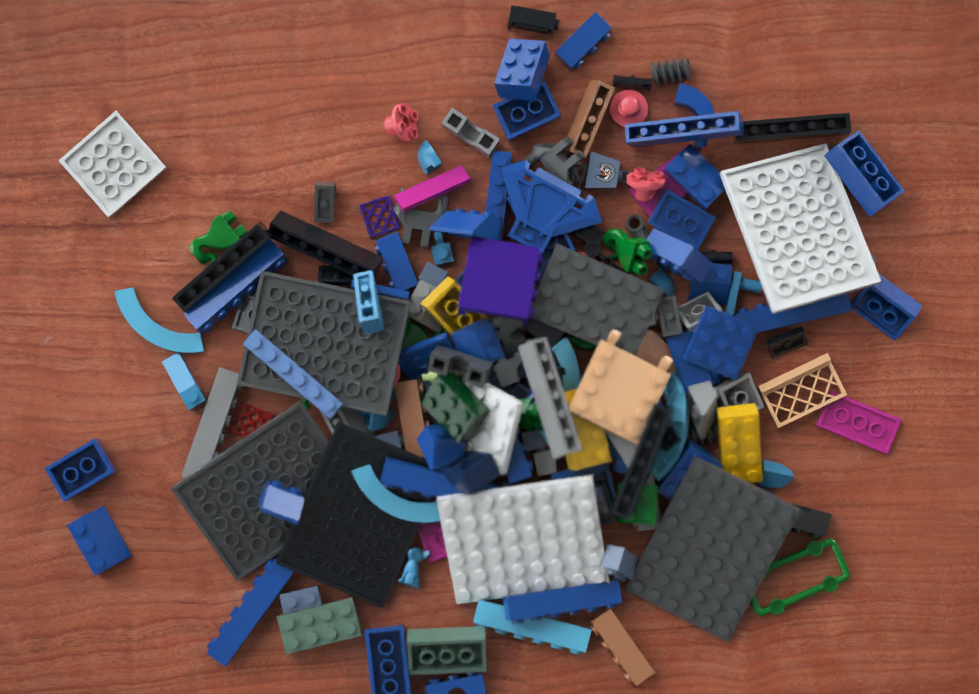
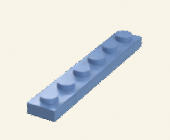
(293, 374)

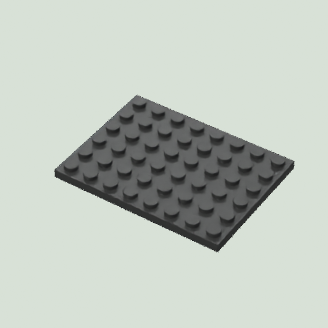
(323, 335)
(227, 489)
(712, 548)

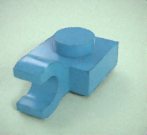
(441, 251)

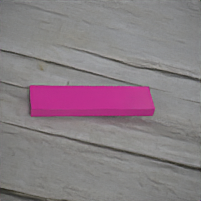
(432, 188)

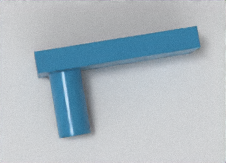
(737, 283)

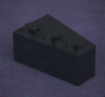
(811, 521)

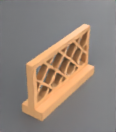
(794, 375)

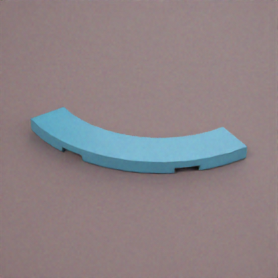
(151, 330)
(565, 358)
(677, 401)
(391, 502)

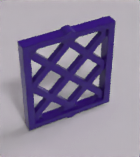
(374, 202)

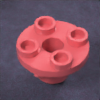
(628, 108)
(402, 122)
(645, 183)

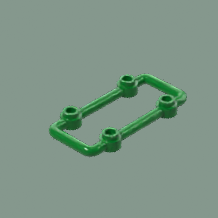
(828, 583)

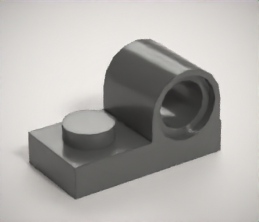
(324, 201)
(669, 316)

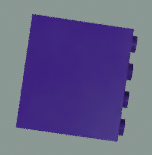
(500, 279)

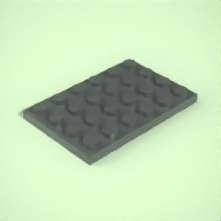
(594, 299)

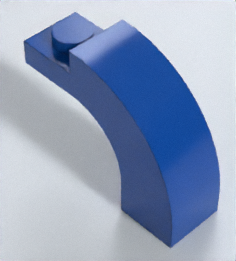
(696, 102)

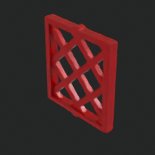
(237, 416)

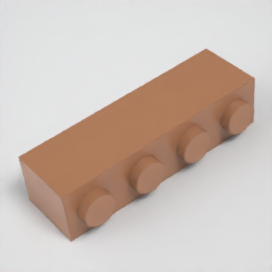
(589, 116)
(412, 412)
(622, 646)

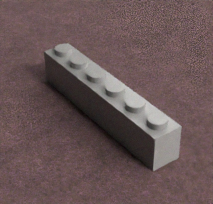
(549, 397)
(213, 421)

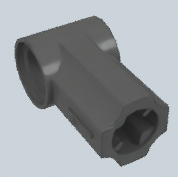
(641, 231)

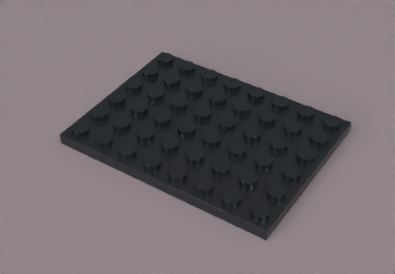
(343, 533)

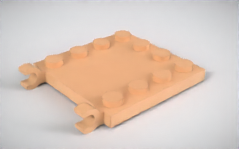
(619, 390)

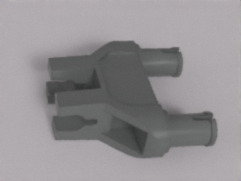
(556, 159)
(420, 220)

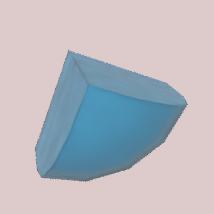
(428, 158)
(663, 280)
(377, 421)
(775, 475)

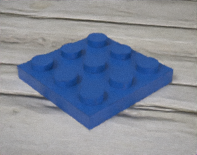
(721, 342)

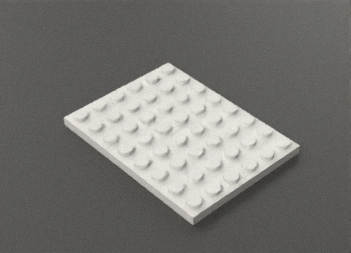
(799, 228)
(523, 539)

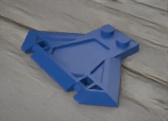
(545, 206)

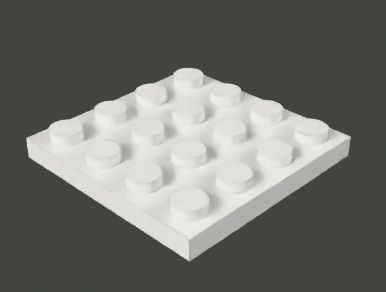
(112, 164)
(499, 427)

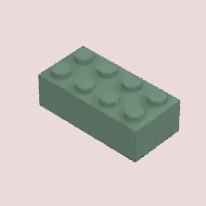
(319, 625)
(446, 650)

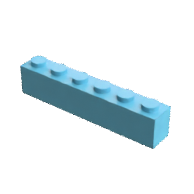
(547, 629)

